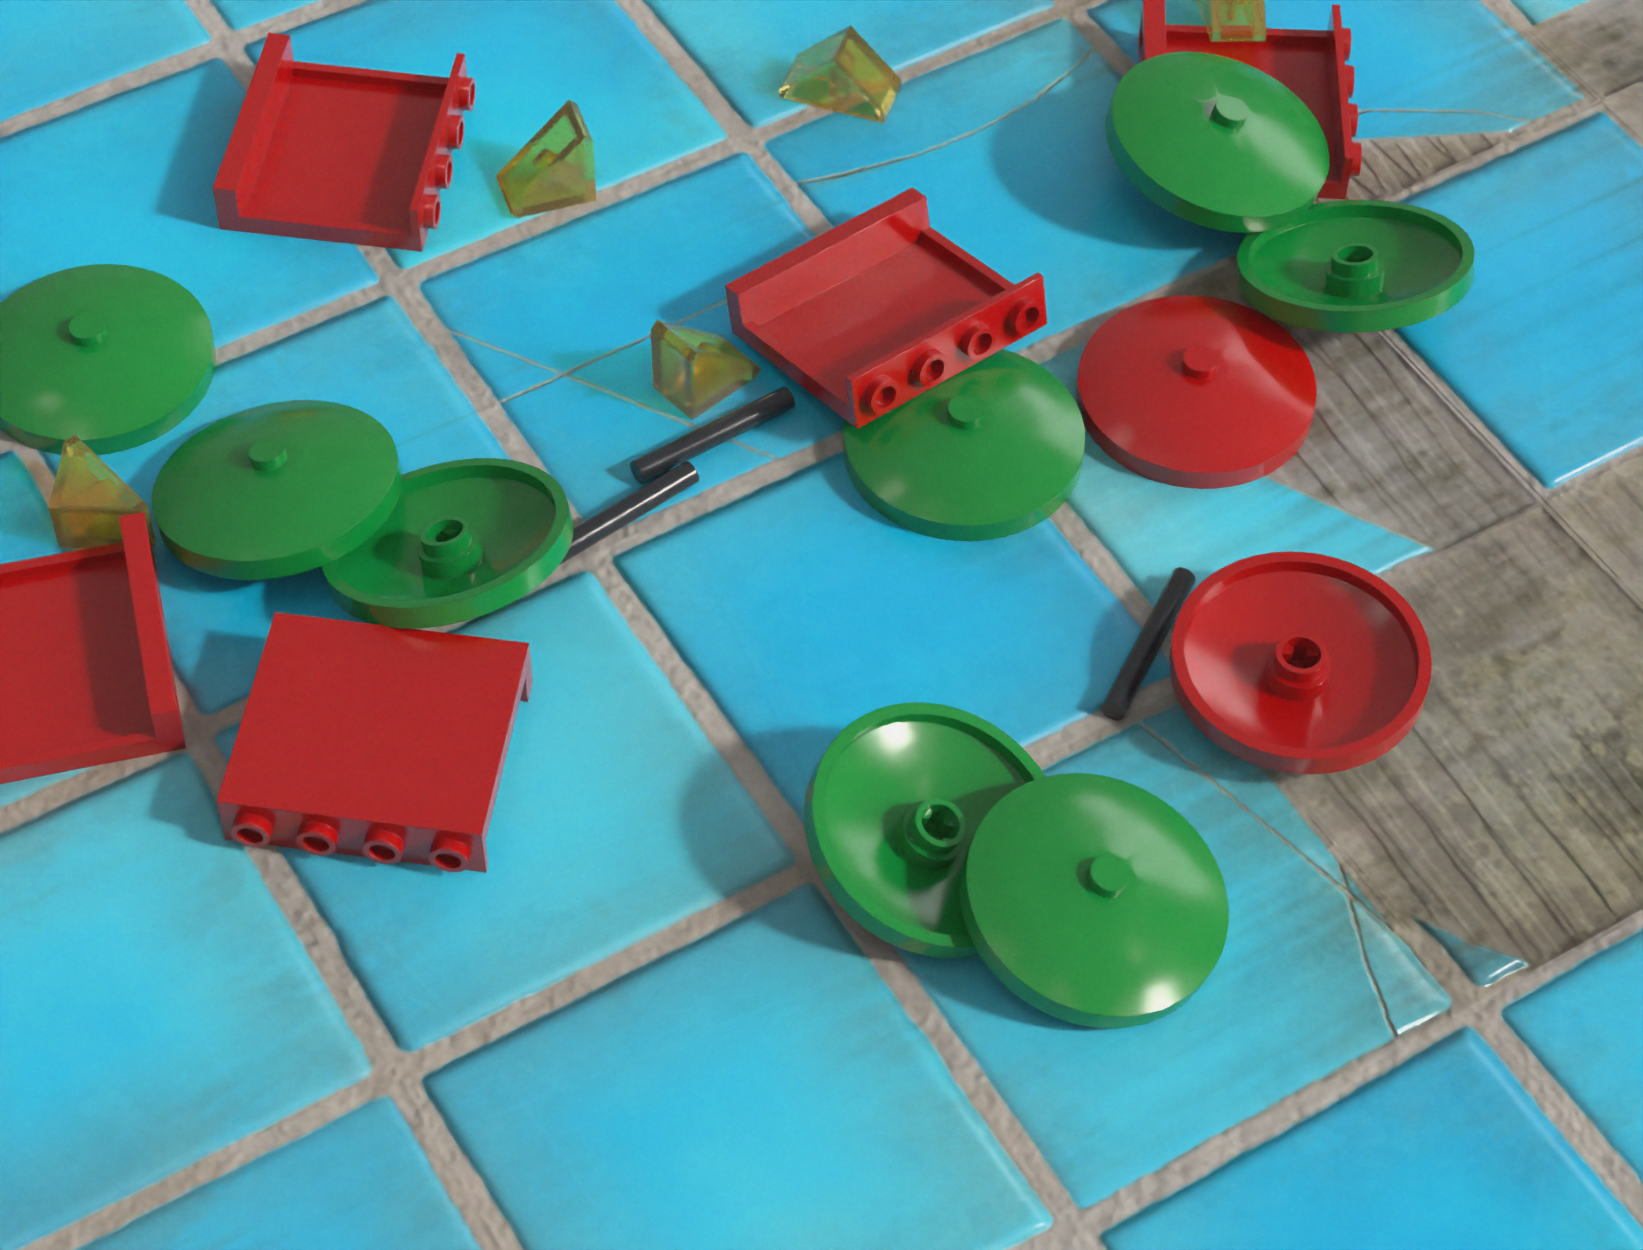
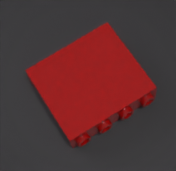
(1301, 59)
(341, 151)
(880, 310)
(85, 659)
(374, 742)

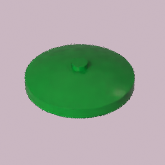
(1216, 142)
(1357, 267)
(101, 358)
(972, 453)
(277, 489)
(456, 545)
(897, 814)
(1093, 900)

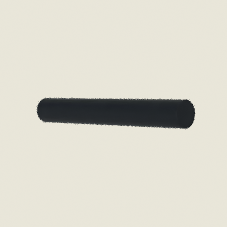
(712, 434)
(631, 507)
(1148, 644)

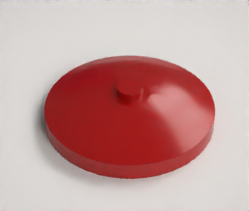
(1196, 391)
(1300, 662)

